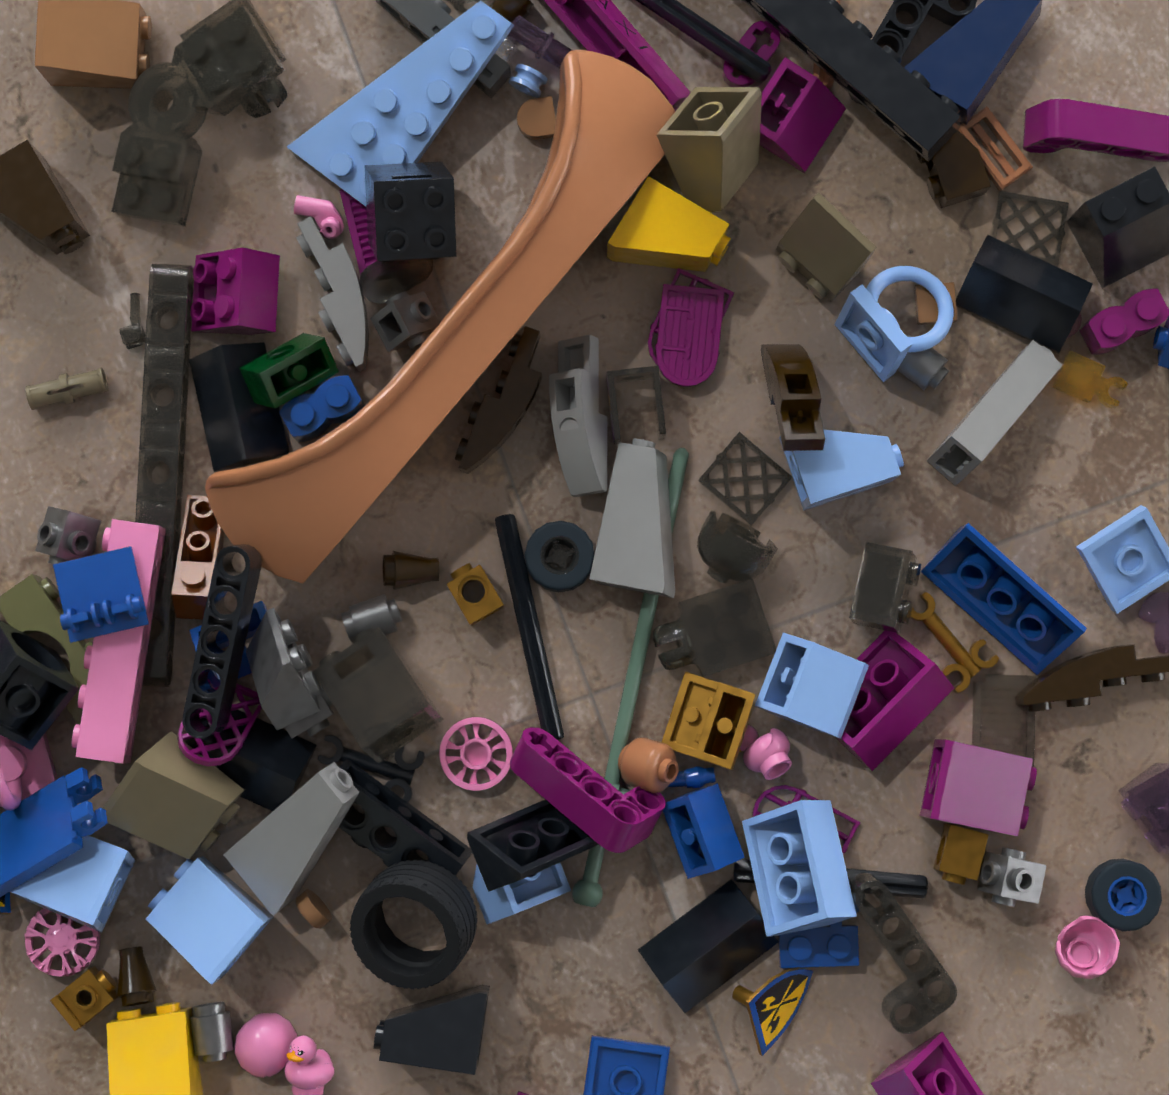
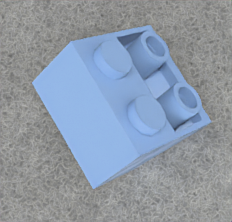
(811, 685)

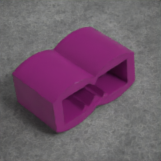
(1129, 320)

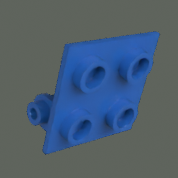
(100, 594)

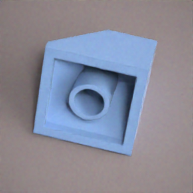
(520, 894)

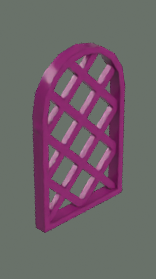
(250, 720)

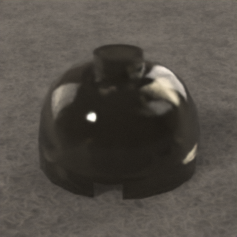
(733, 549)

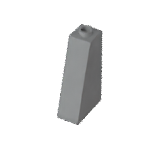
(995, 413)
(635, 528)
(290, 840)

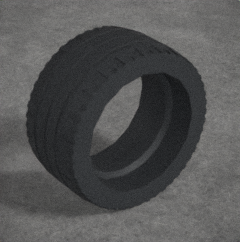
(388, 955)

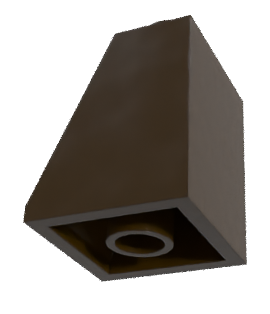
(36, 201)

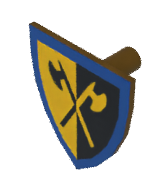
(774, 1004)

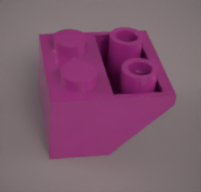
(797, 115)
(235, 292)

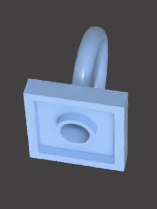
(876, 331)

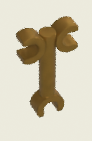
(967, 663)

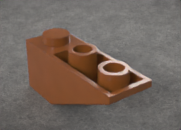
(198, 548)

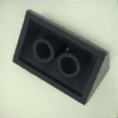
(1023, 294)
(233, 424)
(266, 765)
(525, 844)
(707, 946)

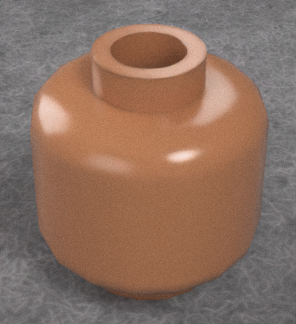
(648, 764)

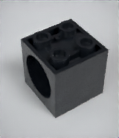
(32, 687)

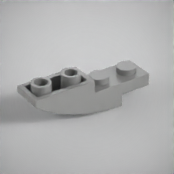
(344, 306)
(575, 416)

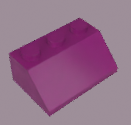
(893, 699)
(927, 1070)

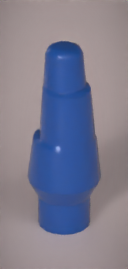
(694, 777)

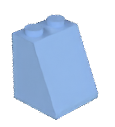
(843, 467)
(83, 884)
(207, 918)

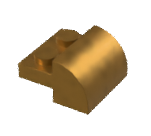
(709, 720)

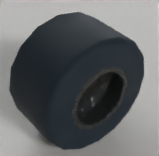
(553, 545)

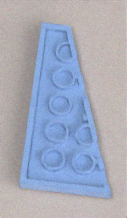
(406, 105)

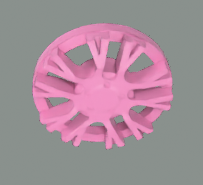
(475, 753)
(60, 940)

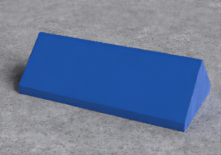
(1003, 599)

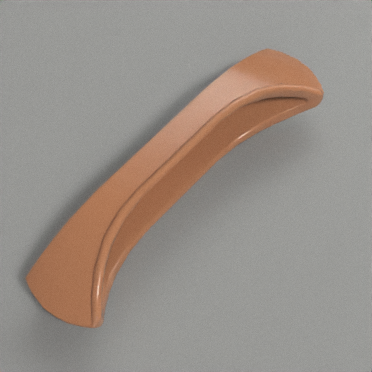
(598, 157)

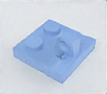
(1127, 559)

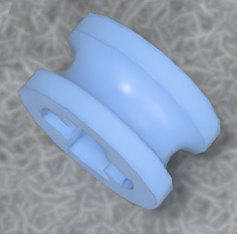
(528, 80)

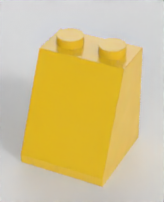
(668, 232)
(153, 1053)

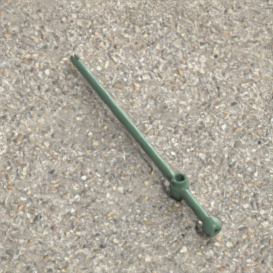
(588, 891)

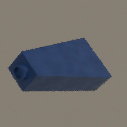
(976, 51)

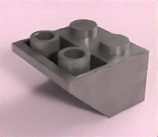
(281, 672)

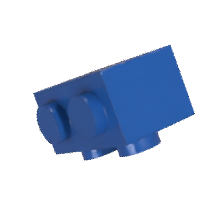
(703, 831)

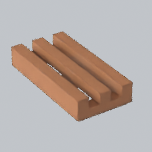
(992, 172)

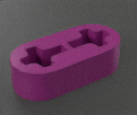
(749, 41)

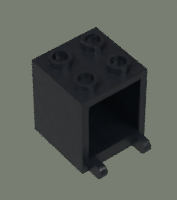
(410, 211)

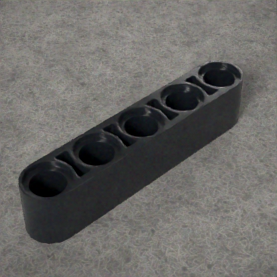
(208, 654)

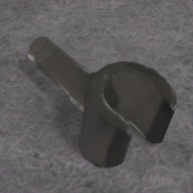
(134, 334)

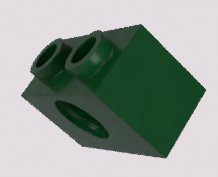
(289, 370)

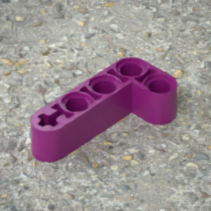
(1096, 128)
(583, 795)

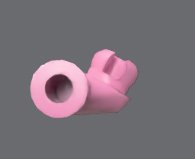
(323, 212)

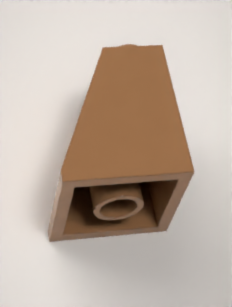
(91, 42)

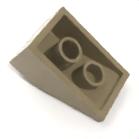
(824, 249)

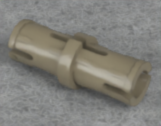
(41, 395)

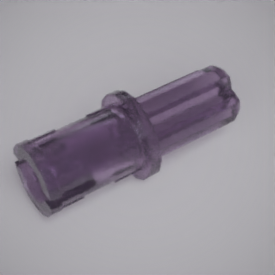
(539, 41)

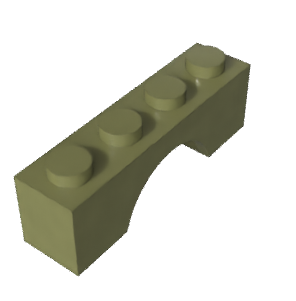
(34, 608)

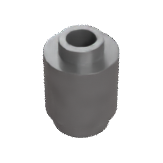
(924, 368)
(371, 615)
(211, 1031)

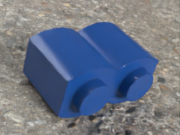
(312, 414)

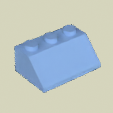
(798, 867)

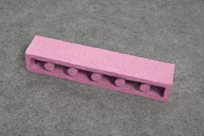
(119, 658)

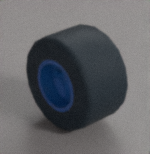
(1137, 899)

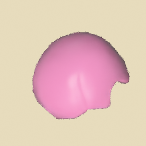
(1087, 947)
(264, 1044)

